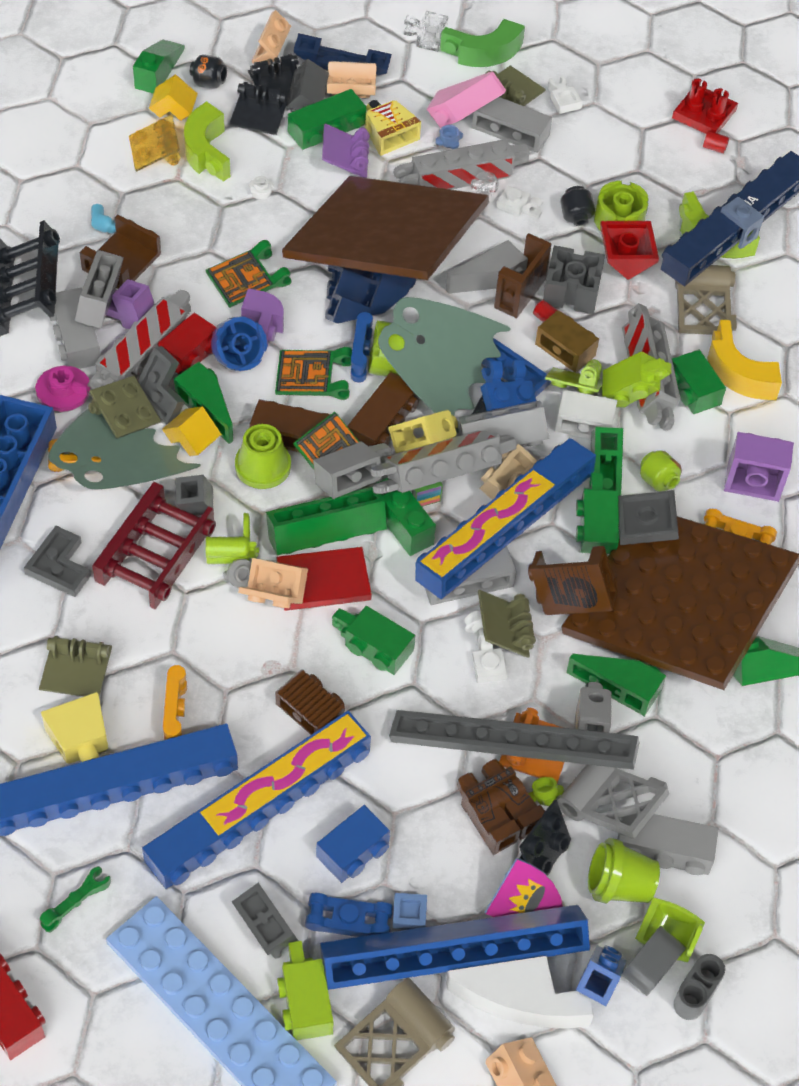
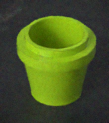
(262, 458)
(622, 874)

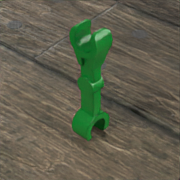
(53, 916)

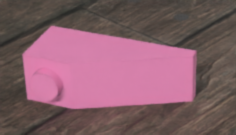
(464, 98)

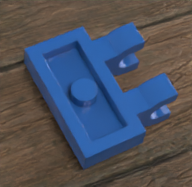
(506, 394)

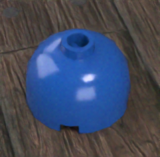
(239, 343)

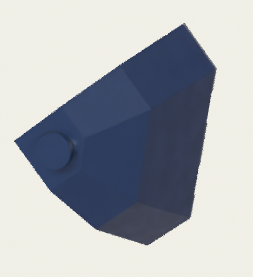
(362, 291)

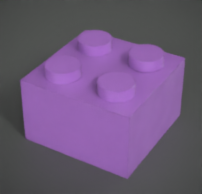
(758, 466)

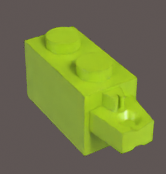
(634, 378)
(306, 995)

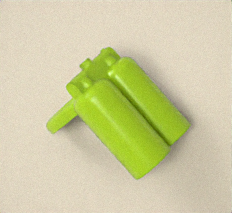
(228, 549)

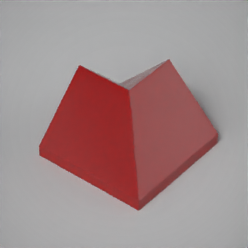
(629, 246)

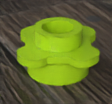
(545, 790)

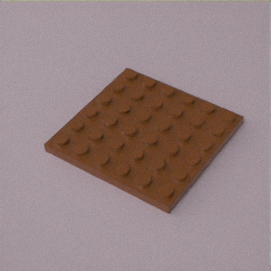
(689, 601)

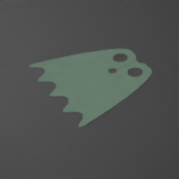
(449, 357)
(123, 459)

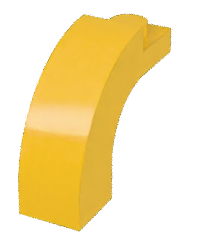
(740, 373)

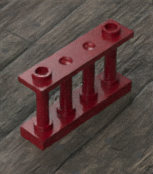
(140, 523)

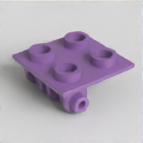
(346, 150)

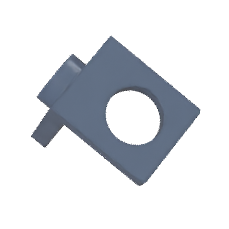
(745, 217)

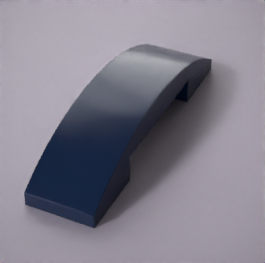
(310, 48)

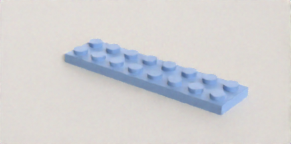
(212, 1002)

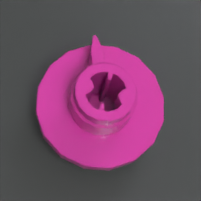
(63, 388)

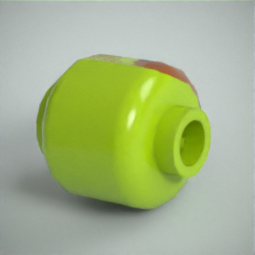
(659, 470)

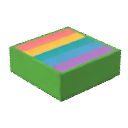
(428, 494)

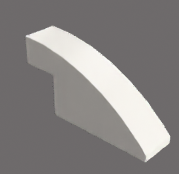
(521, 993)

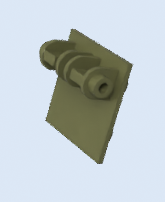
(518, 86)
(123, 406)
(507, 622)
(75, 666)

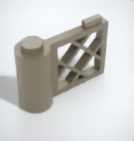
(713, 281)
(415, 1017)

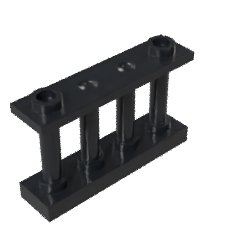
(43, 283)

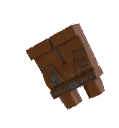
(499, 806)

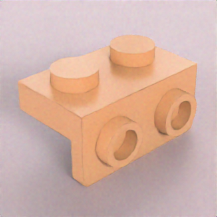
(272, 38)
(352, 75)
(275, 582)
(519, 1065)

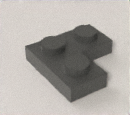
(156, 381)
(53, 564)

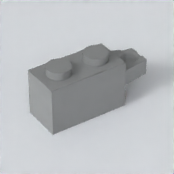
(349, 468)

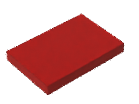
(332, 577)

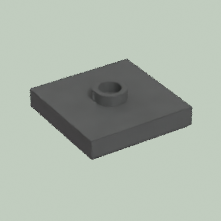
(647, 517)

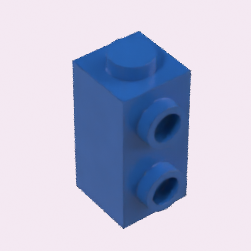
(602, 974)

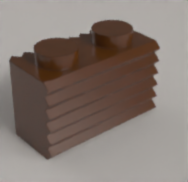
(309, 702)

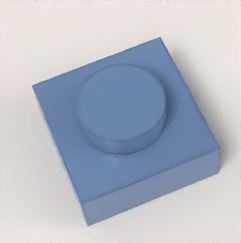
(409, 911)

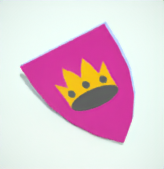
(524, 891)

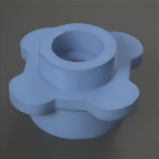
(449, 137)

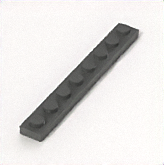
(515, 739)

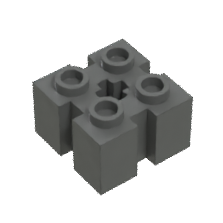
(573, 279)

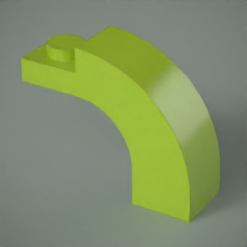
(199, 130)
(692, 213)

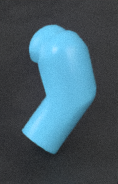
(100, 221)

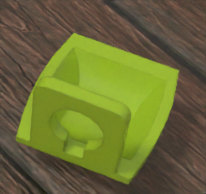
(676, 920)

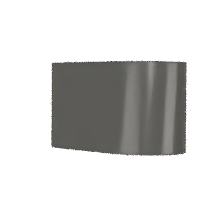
(653, 960)
(699, 986)

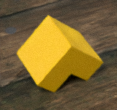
(173, 96)
(193, 430)

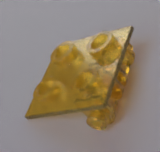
(155, 143)

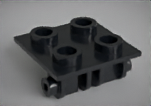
(274, 75)
(259, 108)
(546, 840)

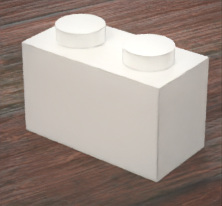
(583, 412)

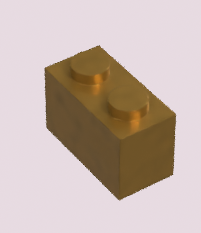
(567, 341)

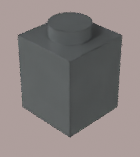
(194, 494)

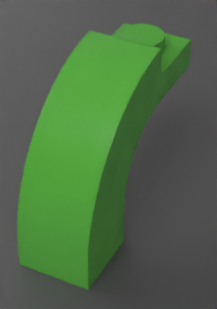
(484, 49)

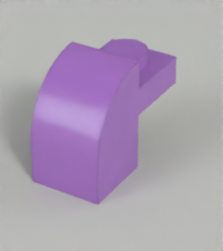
(130, 303)
(264, 310)

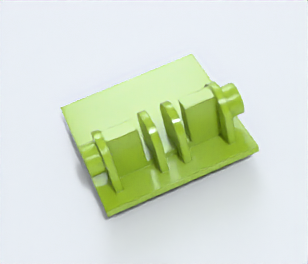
(587, 381)

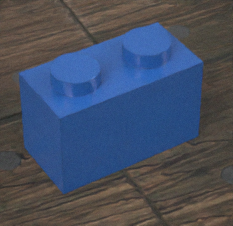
(353, 844)

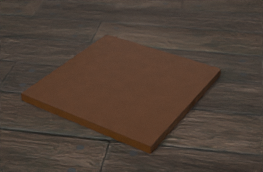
(386, 227)

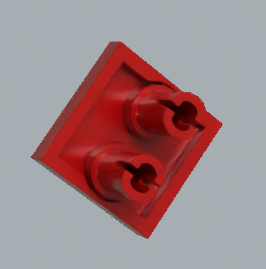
(704, 108)

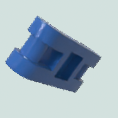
(361, 347)
(347, 916)

